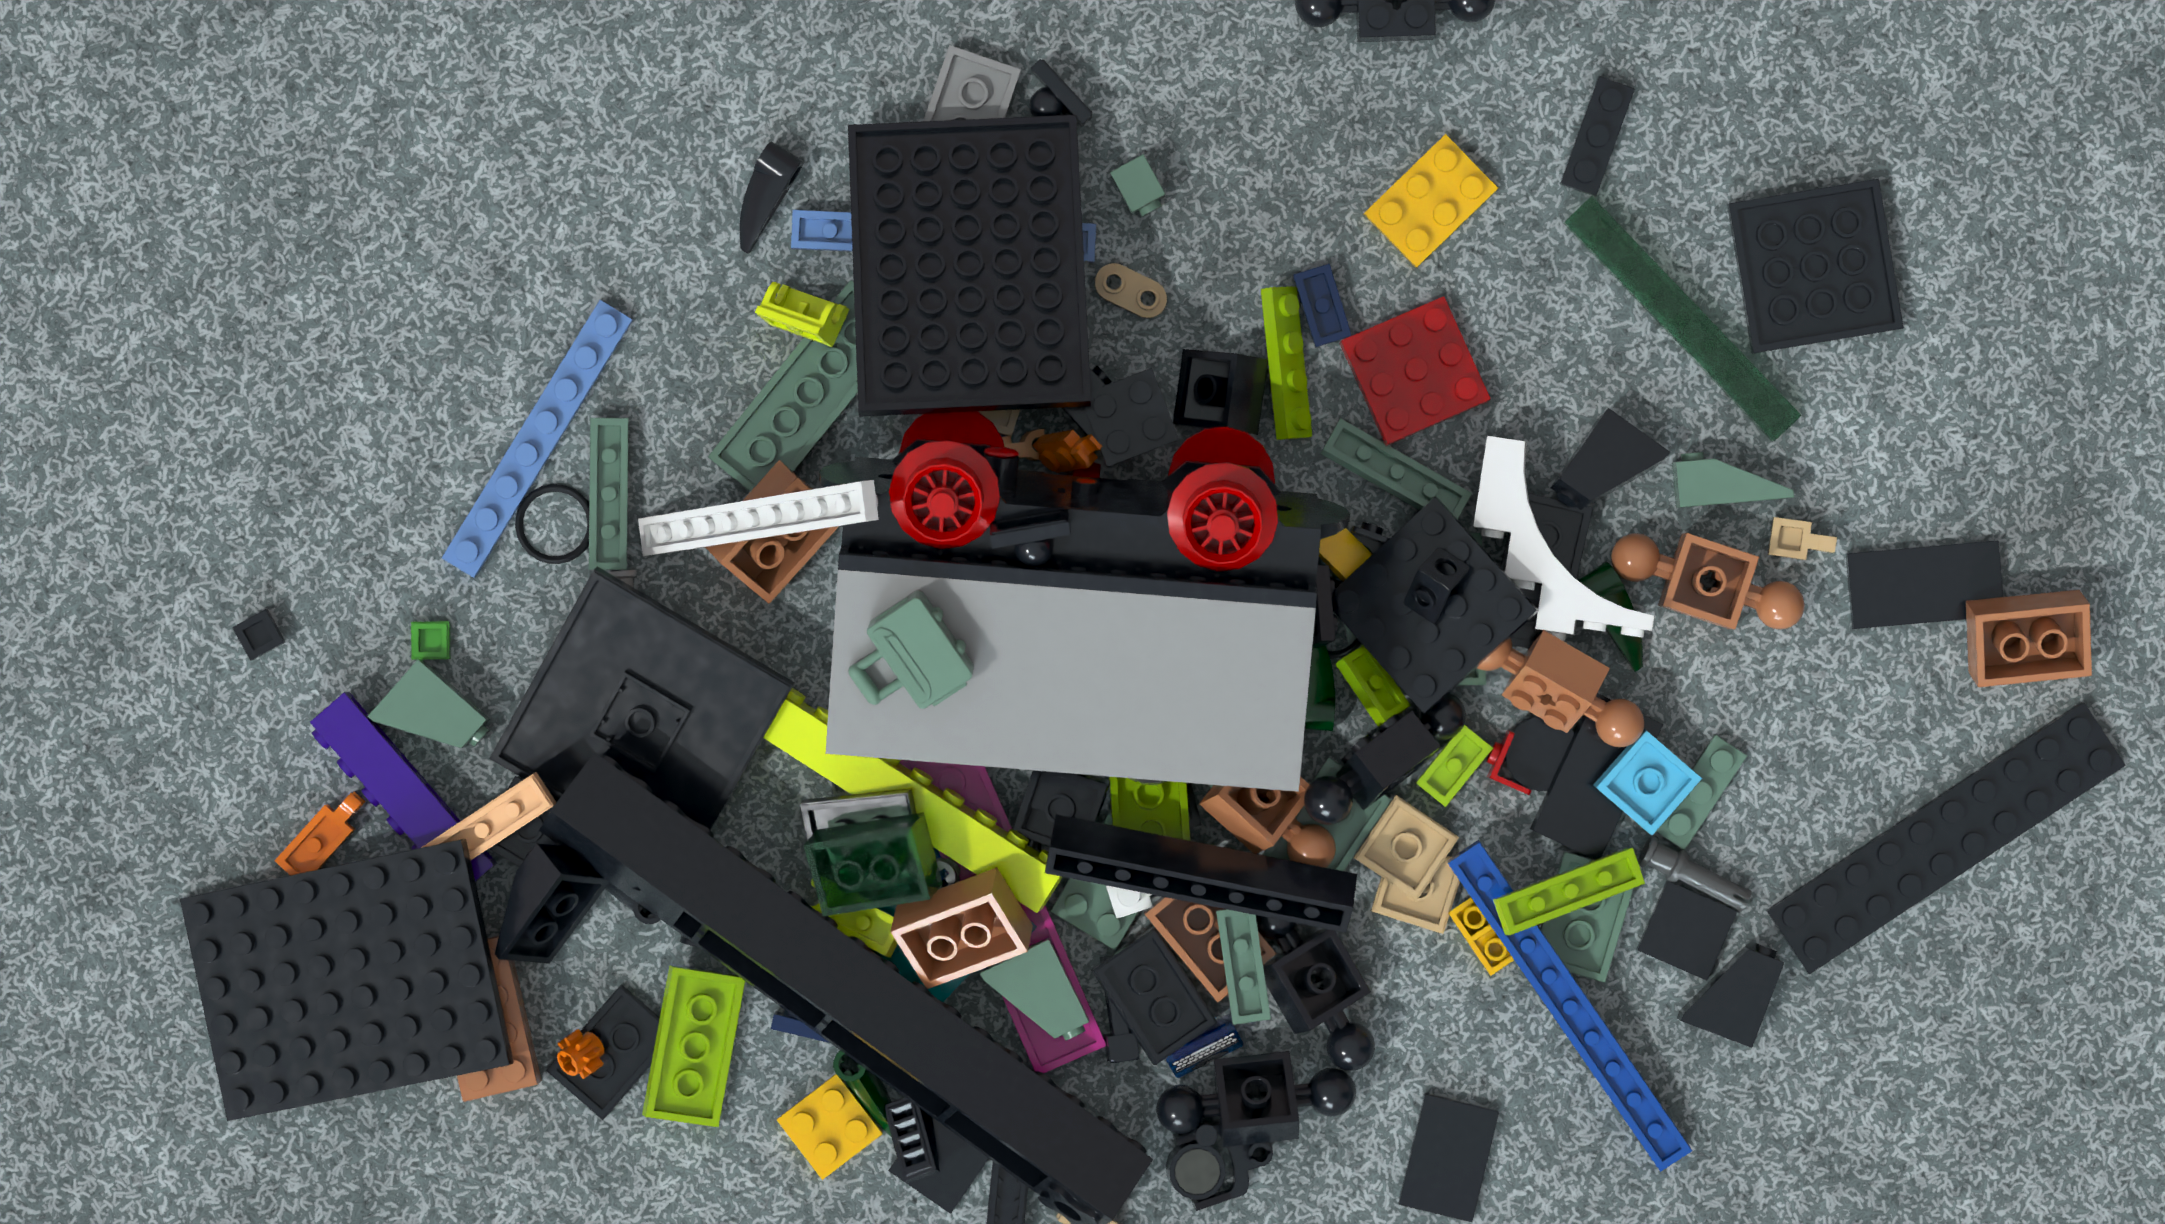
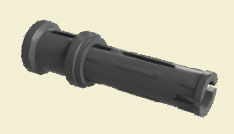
(1679, 867)

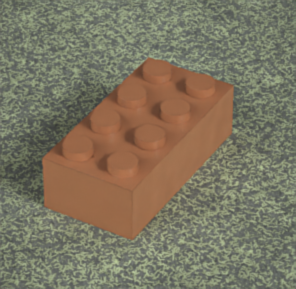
(525, 1069)

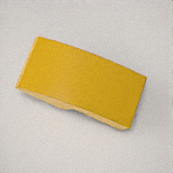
(1343, 553)
(1481, 936)

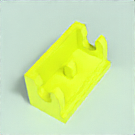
(802, 313)

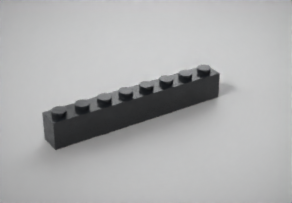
(1201, 873)

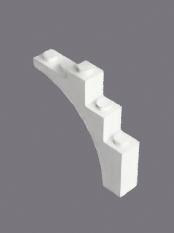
(1506, 508)

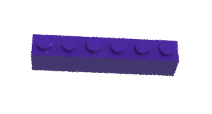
(387, 775)

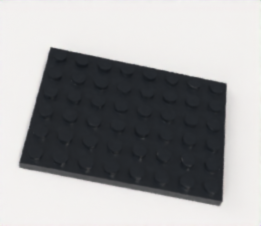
(968, 266)
(347, 980)

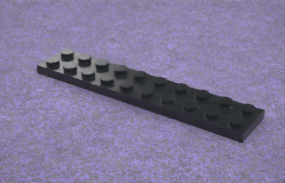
(1945, 837)

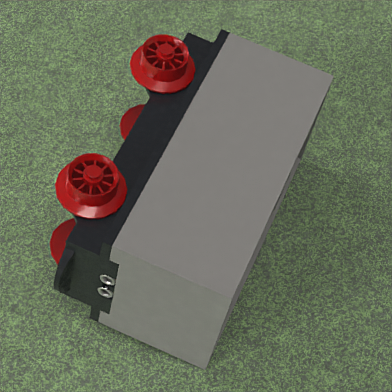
(1141, 650)

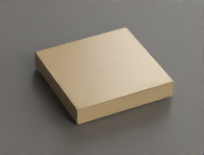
(1406, 847)
(1431, 907)

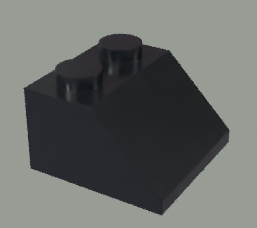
(1220, 390)

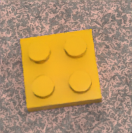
(829, 1126)

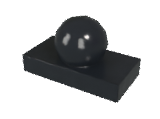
(1056, 96)
(1031, 535)

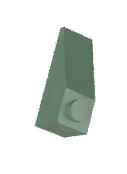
(1715, 482)

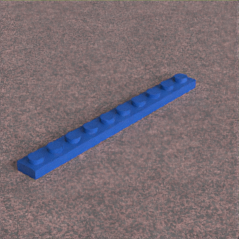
(1574, 1013)

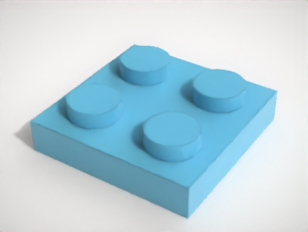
(1647, 782)

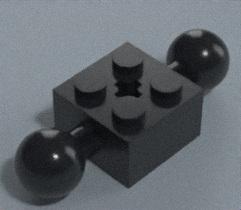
(1382, 23)
(1383, 760)
(1308, 1004)
(1252, 1121)

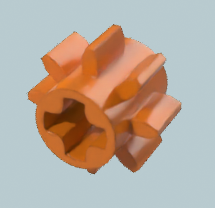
(580, 1054)

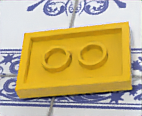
(1430, 201)

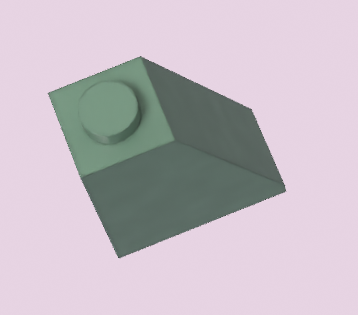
(431, 708)
(1040, 989)

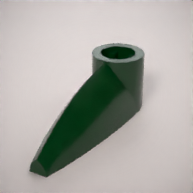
(1608, 585)
(1321, 692)
(867, 1089)

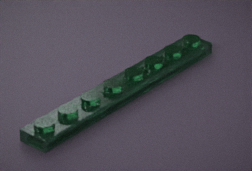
(1682, 319)

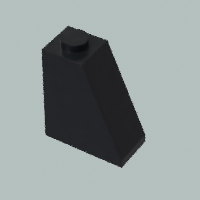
(1607, 460)
(1736, 996)

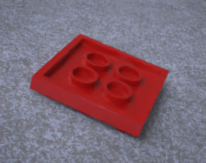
(1414, 371)

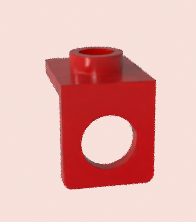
(1496, 758)

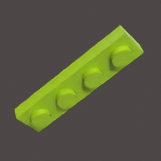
(1286, 362)
(1568, 891)

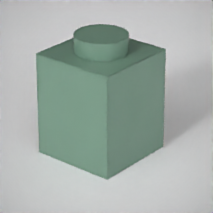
(1138, 186)

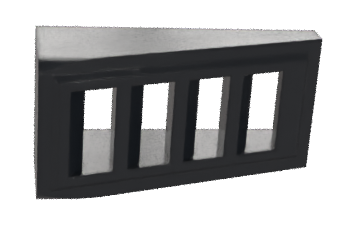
(905, 1115)

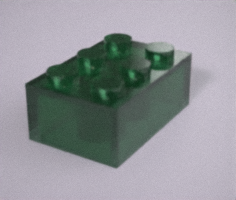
(873, 864)

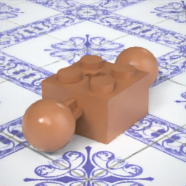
(1777, 604)
(1562, 686)
(1264, 816)

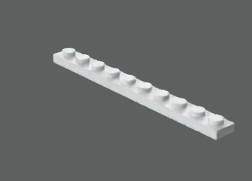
(759, 518)

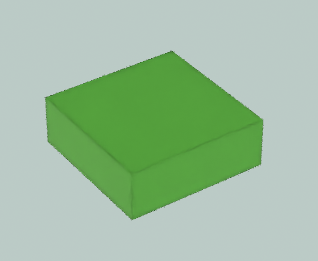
(430, 640)

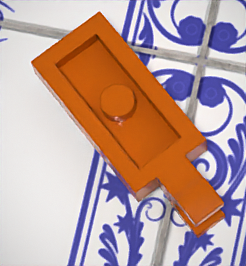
(1066, 451)
(320, 837)

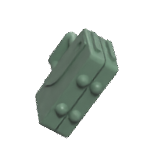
(917, 650)

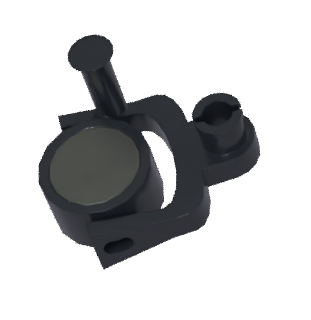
(1199, 1170)

